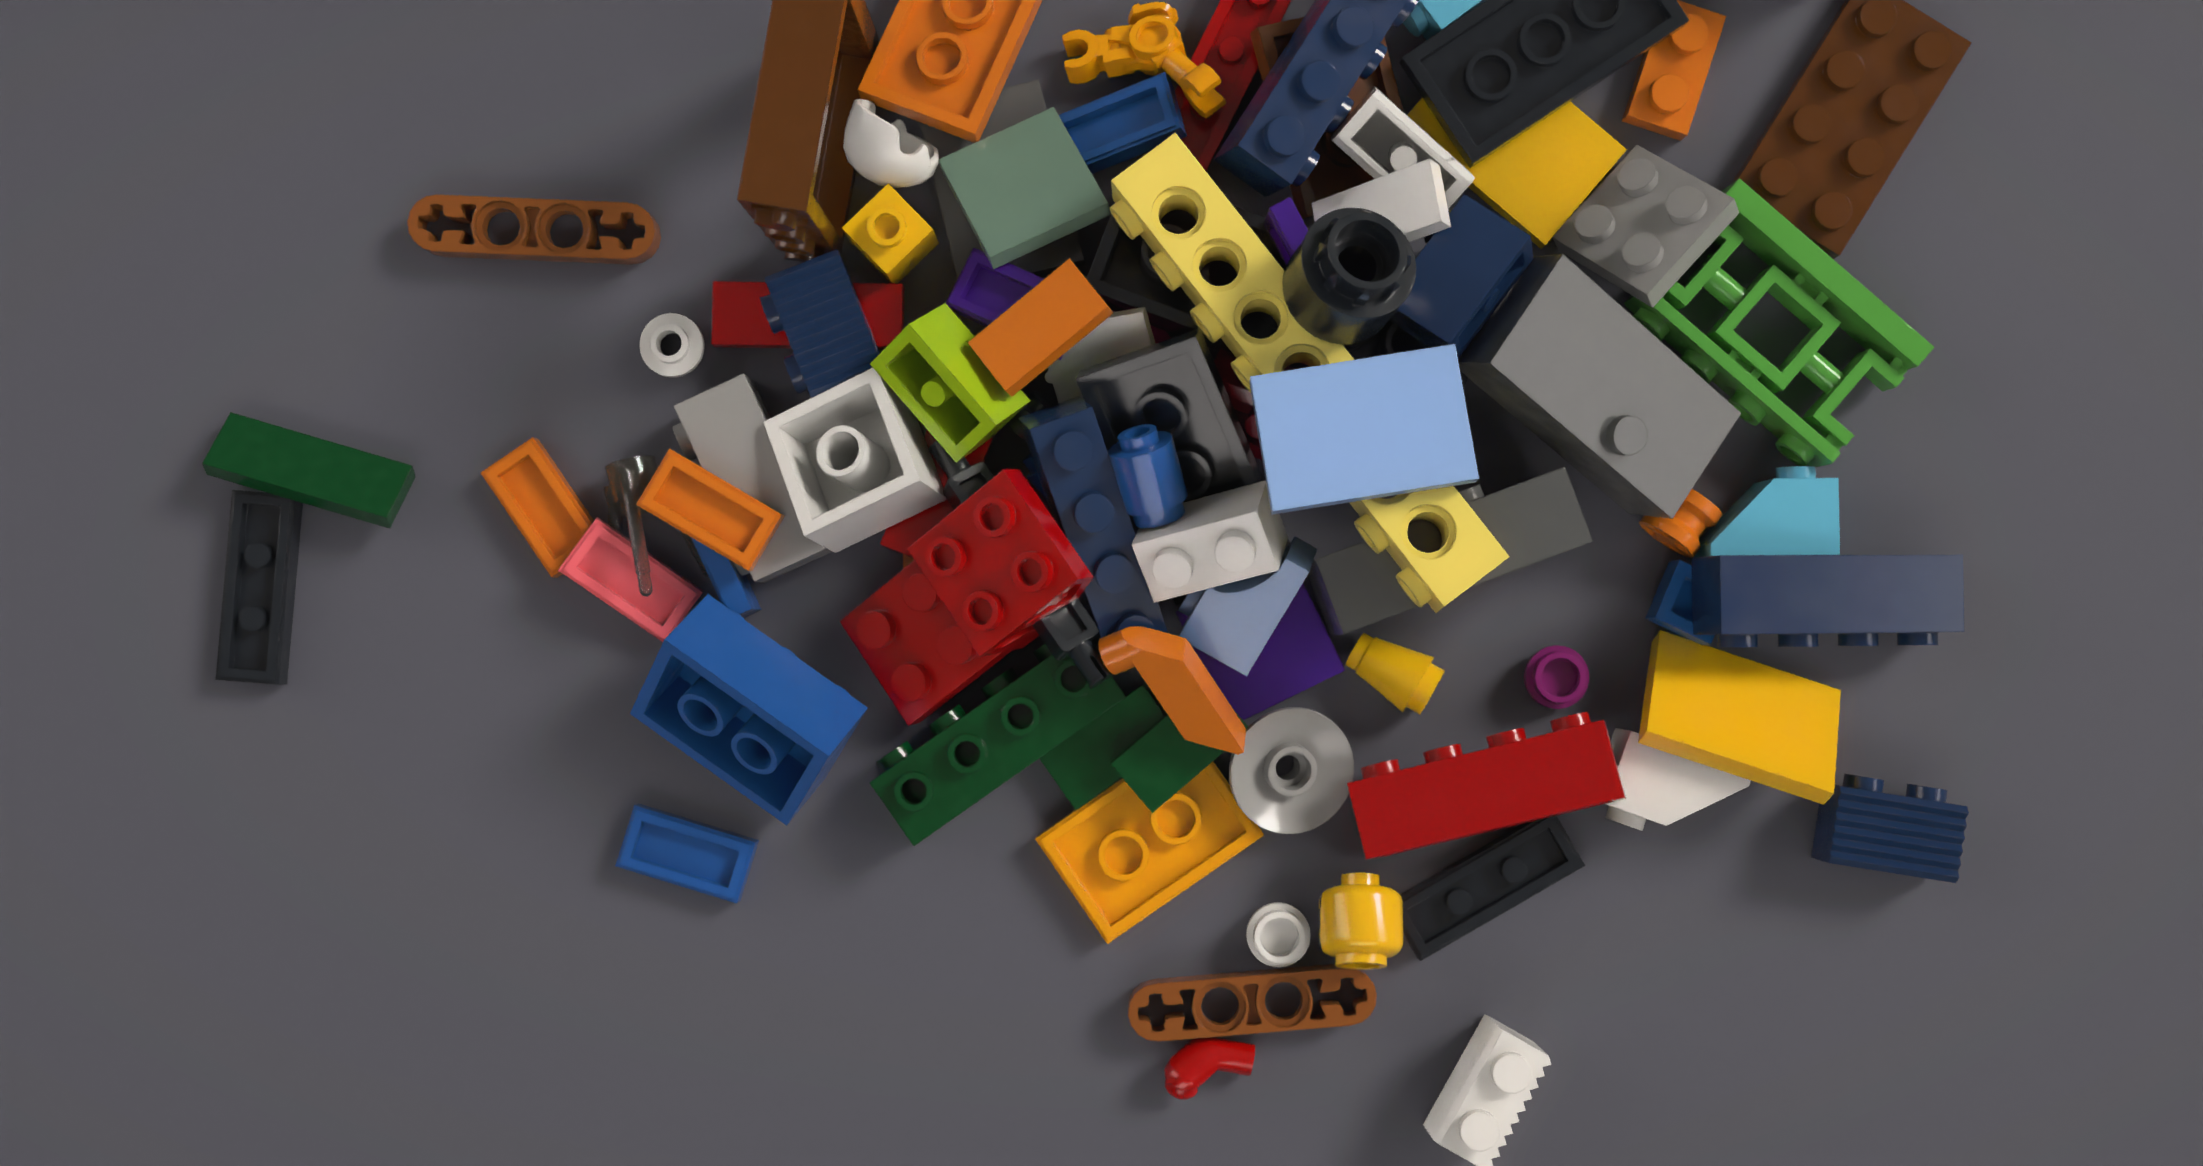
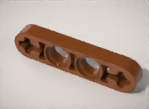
(534, 235)
(1251, 1012)

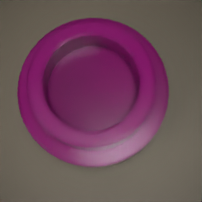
(1556, 677)

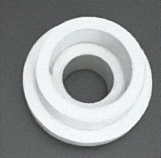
(691, 345)

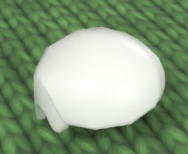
(886, 150)

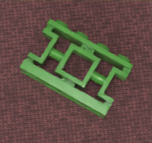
(1814, 292)

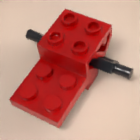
(975, 592)

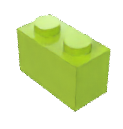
(947, 382)

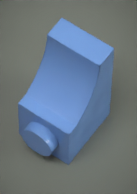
(1240, 616)

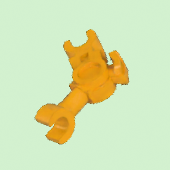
(1147, 45)

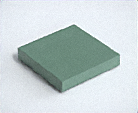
(1024, 187)

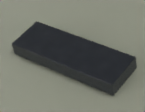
(259, 588)
(1487, 884)

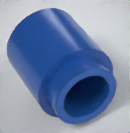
(1149, 475)

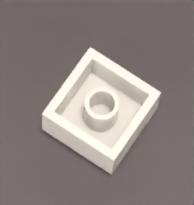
(853, 461)

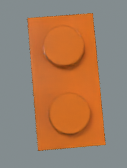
(1674, 75)

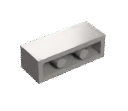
(730, 440)

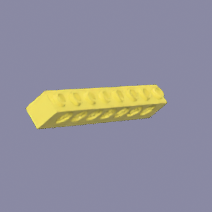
(1174, 180)

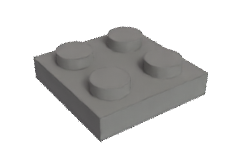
(1645, 225)

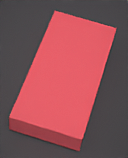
(606, 568)

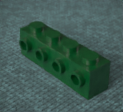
(989, 744)

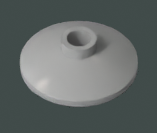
(1314, 785)

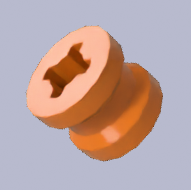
(1687, 525)

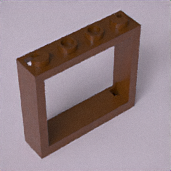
(794, 157)

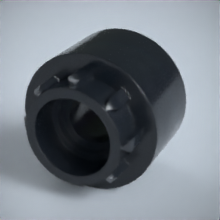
(1331, 300)

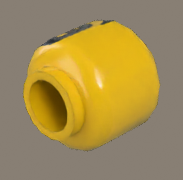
(1360, 922)

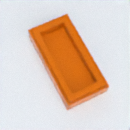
(1040, 327)
(539, 502)
(710, 510)

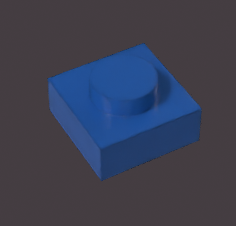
(1673, 603)

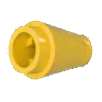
(1396, 672)

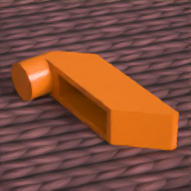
(1178, 683)

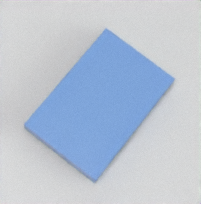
(1363, 429)

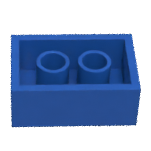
(746, 708)

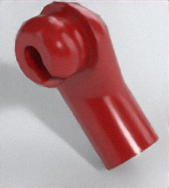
(1203, 1058)

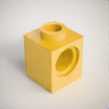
(891, 234)

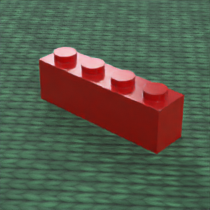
(1487, 788)

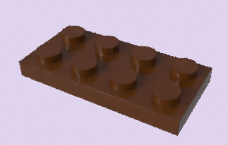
(1851, 116)

